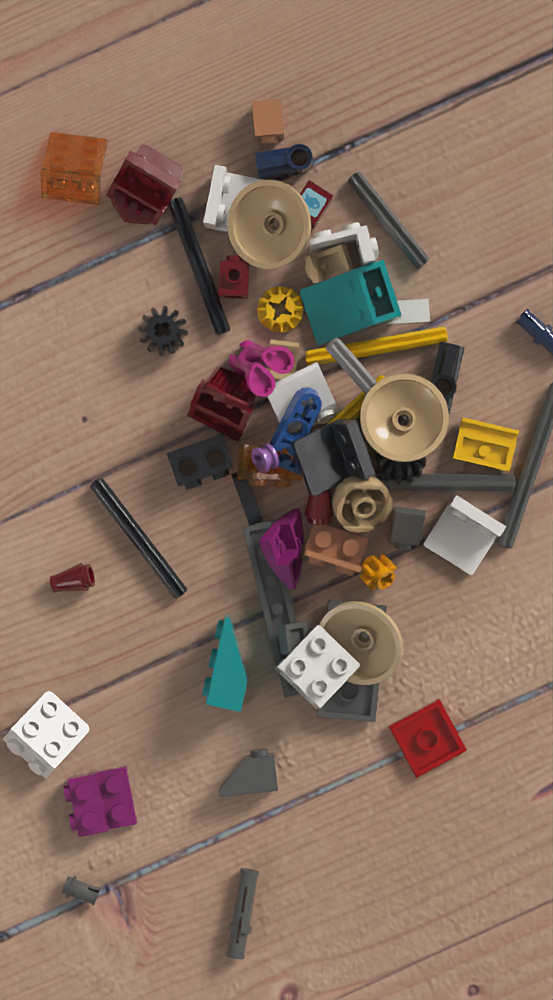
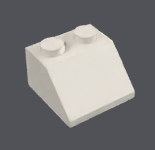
(288, 386)

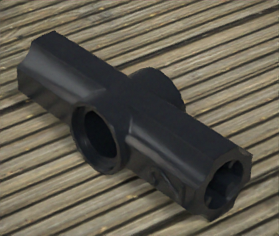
(447, 368)

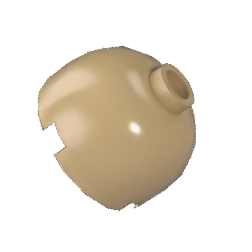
(361, 503)

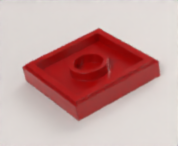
(427, 738)

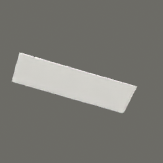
(413, 311)

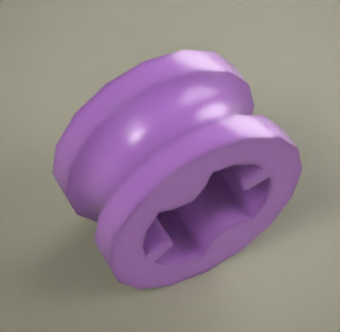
(265, 458)

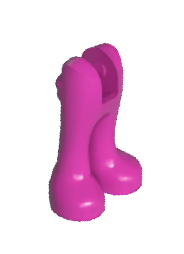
(257, 377)

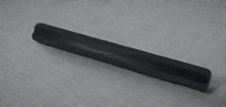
(199, 266)
(138, 538)

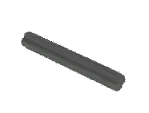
(388, 220)

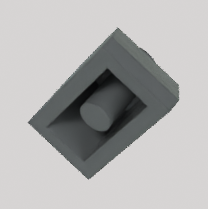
(406, 527)
(252, 775)

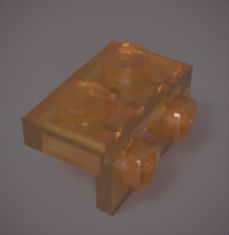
(248, 471)

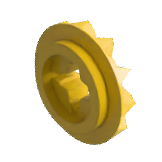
(284, 322)

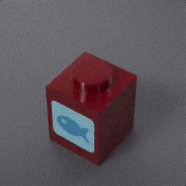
(316, 200)

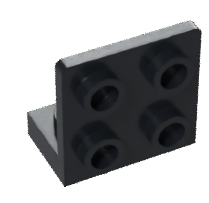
(332, 455)

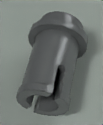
(80, 890)

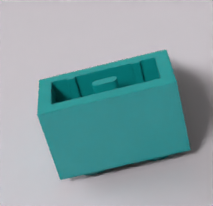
(351, 302)
(229, 675)

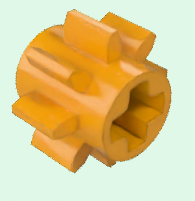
(378, 572)

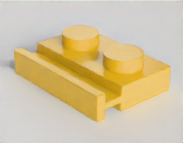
(485, 444)

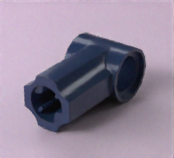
(280, 162)

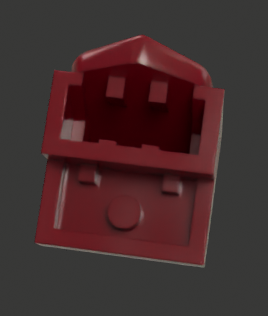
(144, 186)
(223, 403)

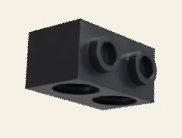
(198, 454)

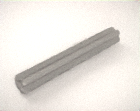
(353, 368)

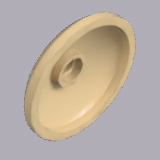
(252, 225)
(408, 397)
(376, 655)

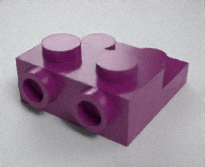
(100, 801)

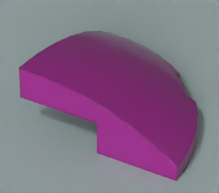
(283, 547)

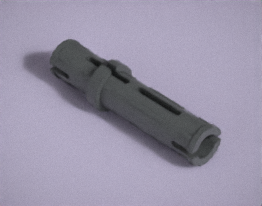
(237, 947)

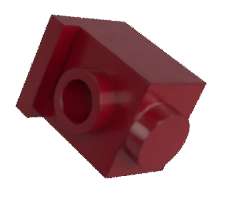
(234, 289)

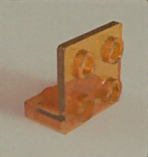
(73, 168)

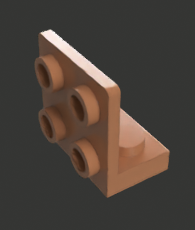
(335, 547)

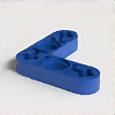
(283, 439)

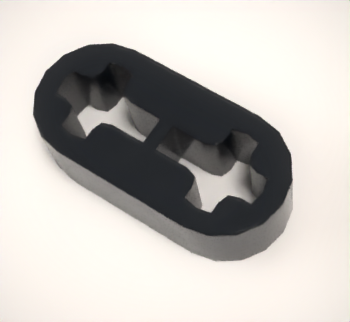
(247, 500)

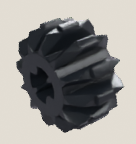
(163, 341)
(400, 470)

